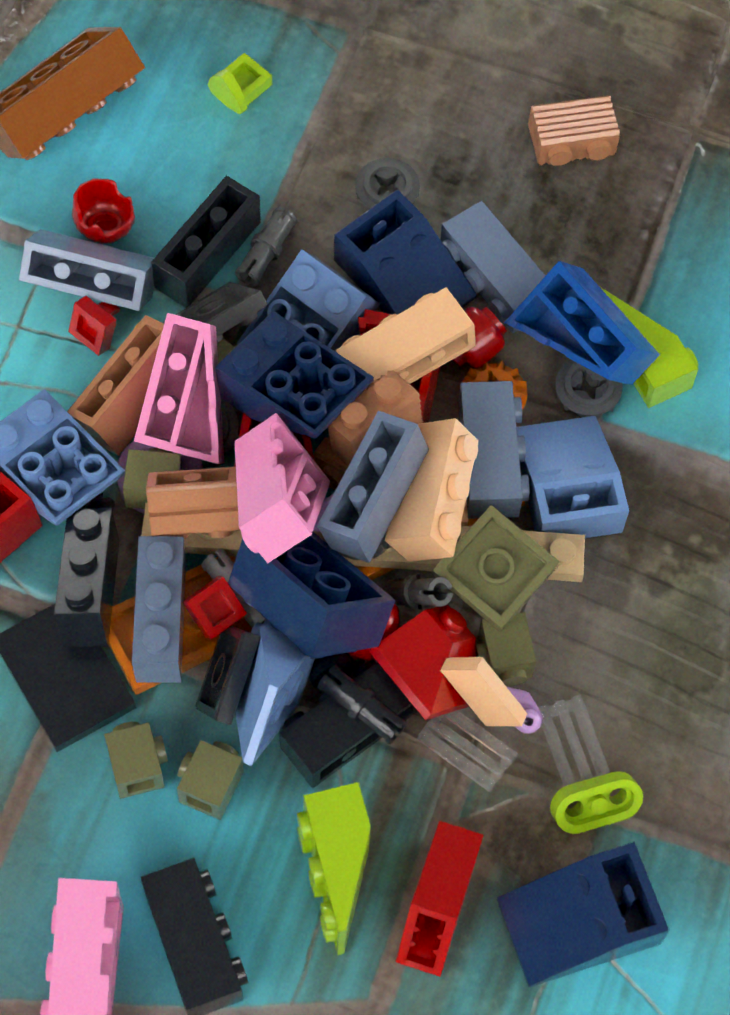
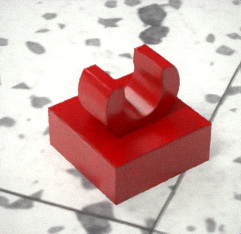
(93, 324)
(214, 607)

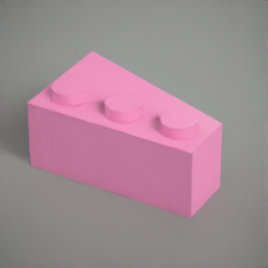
(183, 393)
(276, 489)
(84, 948)

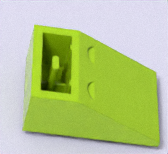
(338, 836)

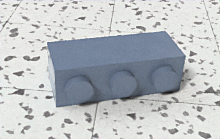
(491, 260)
(87, 269)
(491, 417)
(373, 486)
(159, 609)

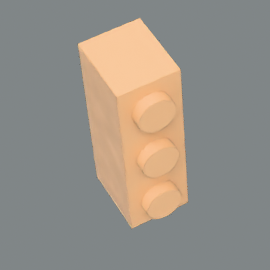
(413, 340)
(434, 504)

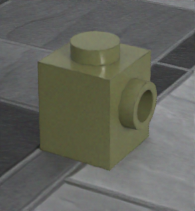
(138, 467)
(508, 651)
(136, 758)
(209, 778)

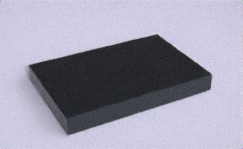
(66, 687)

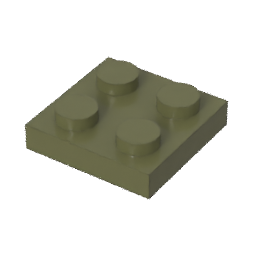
(496, 568)

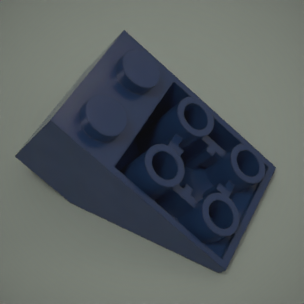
(398, 256)
(289, 375)
(583, 915)

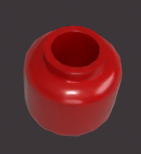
(488, 338)

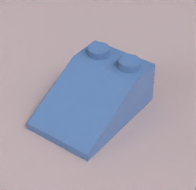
(270, 690)

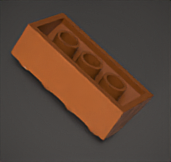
(64, 88)

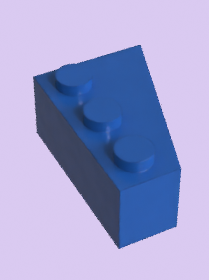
(583, 324)

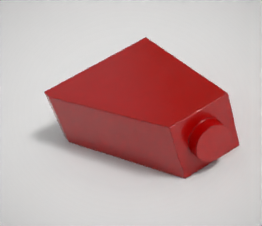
(439, 898)

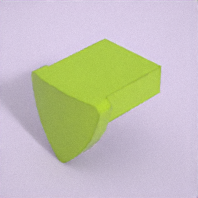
(240, 83)

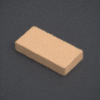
(483, 691)

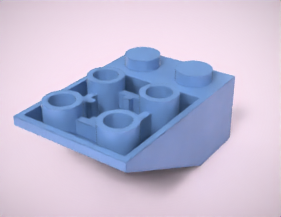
(317, 302)
(54, 458)
(573, 479)

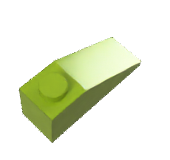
(674, 367)

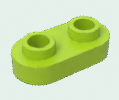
(594, 804)

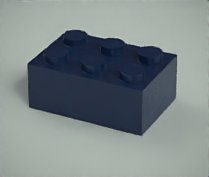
(314, 597)

